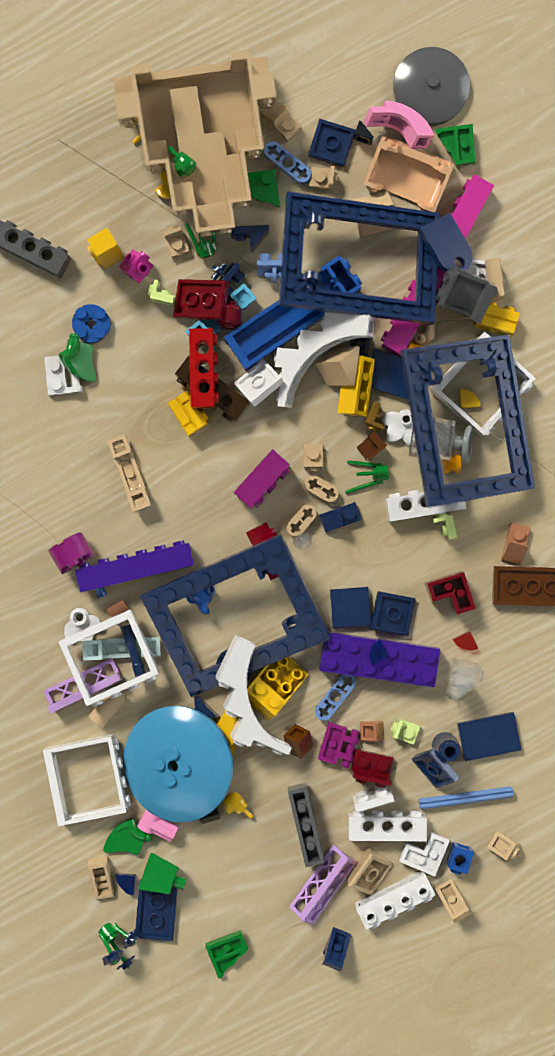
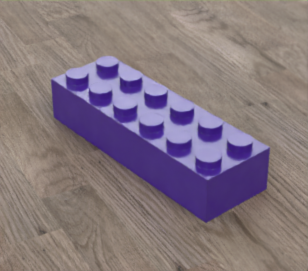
(405, 664)

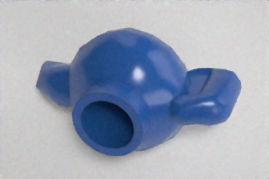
(202, 599)

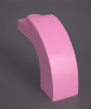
(404, 120)

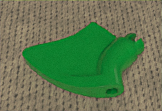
(78, 358)
(126, 838)

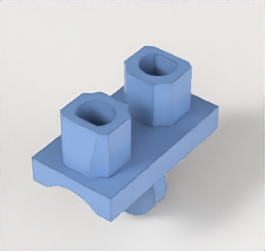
(268, 267)

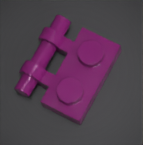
(332, 744)

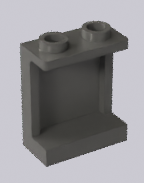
(465, 293)

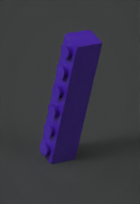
(134, 567)

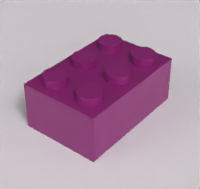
(262, 479)

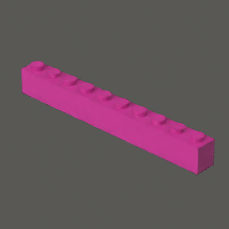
(465, 214)

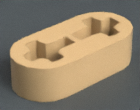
(318, 492)
(305, 523)

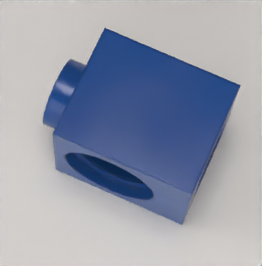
(459, 850)

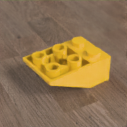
(275, 686)

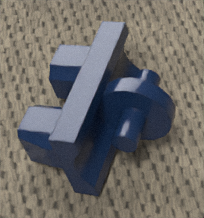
(231, 272)

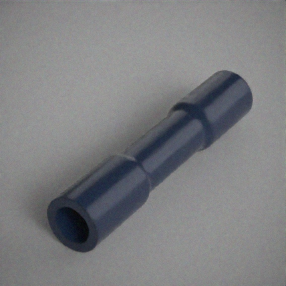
(130, 640)

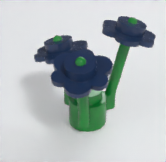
(108, 935)

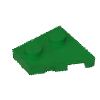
(458, 143)
(264, 187)
(226, 951)

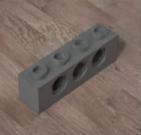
(54, 266)
(306, 824)

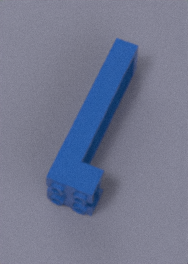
(282, 324)

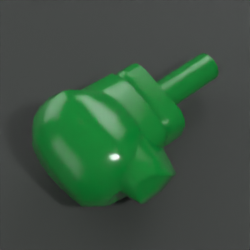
(183, 163)

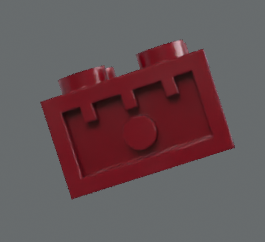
(371, 768)

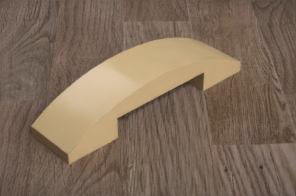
(129, 473)

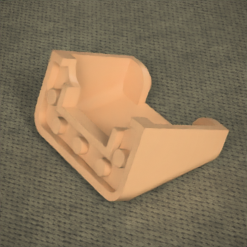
(408, 173)

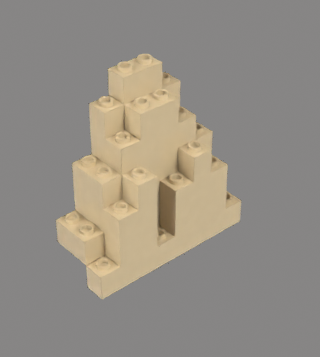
(208, 116)

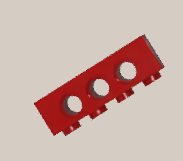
(197, 338)

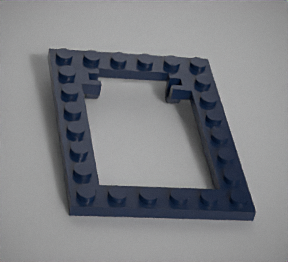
(297, 292)
(417, 370)
(265, 557)

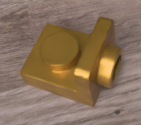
(373, 414)

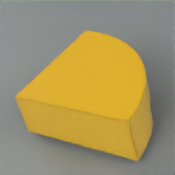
(468, 399)

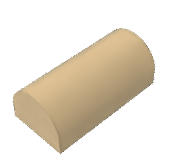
(494, 274)
(106, 710)

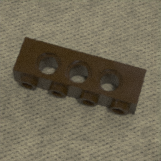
(239, 403)

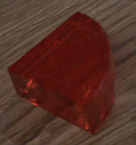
(465, 641)

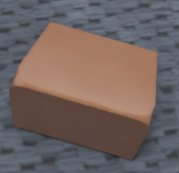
(118, 608)
(371, 731)

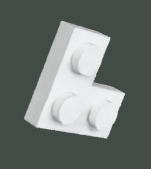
(425, 859)

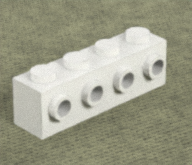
(394, 900)

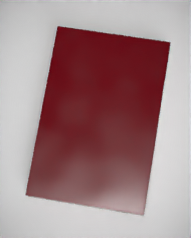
(201, 299)

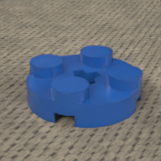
(83, 315)

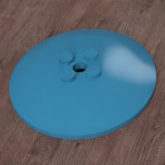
(202, 761)

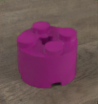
(71, 552)

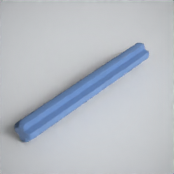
(466, 797)

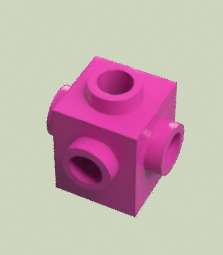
(136, 265)

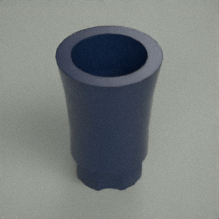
(443, 741)

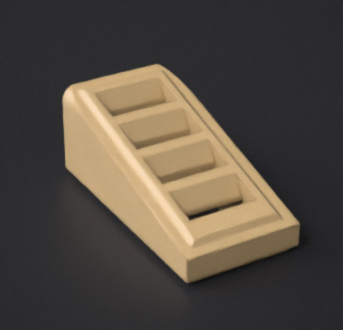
(96, 866)

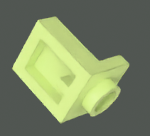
(164, 297)
(448, 528)
(404, 730)

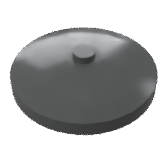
(432, 84)

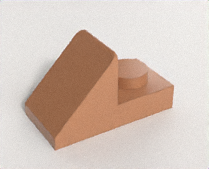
(515, 543)

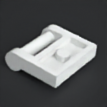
(57, 378)

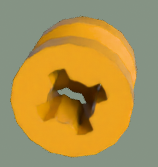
(453, 464)

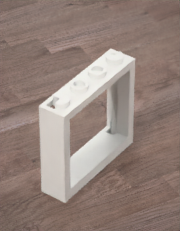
(488, 427)
(131, 684)
(56, 785)

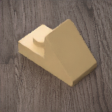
(281, 120)
(453, 900)

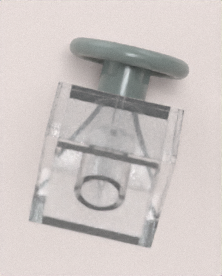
(448, 440)

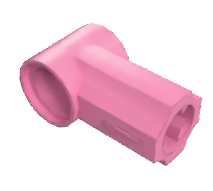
(153, 824)

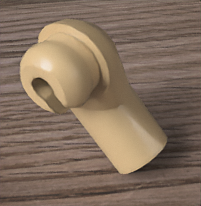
(427, 336)

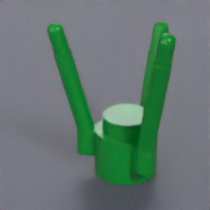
(205, 248)
(379, 472)

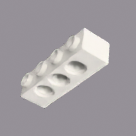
(395, 512)
(416, 832)

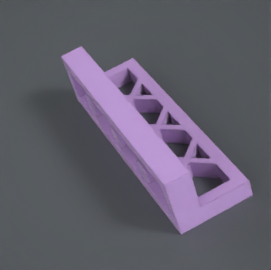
(92, 688)
(327, 889)

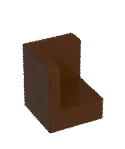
(371, 446)
(299, 740)

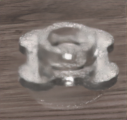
(302, 541)

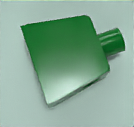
(161, 876)

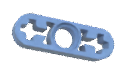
(286, 154)
(330, 710)

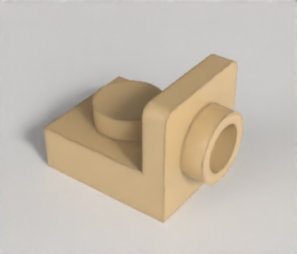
(323, 178)
(176, 241)
(313, 456)
(504, 846)

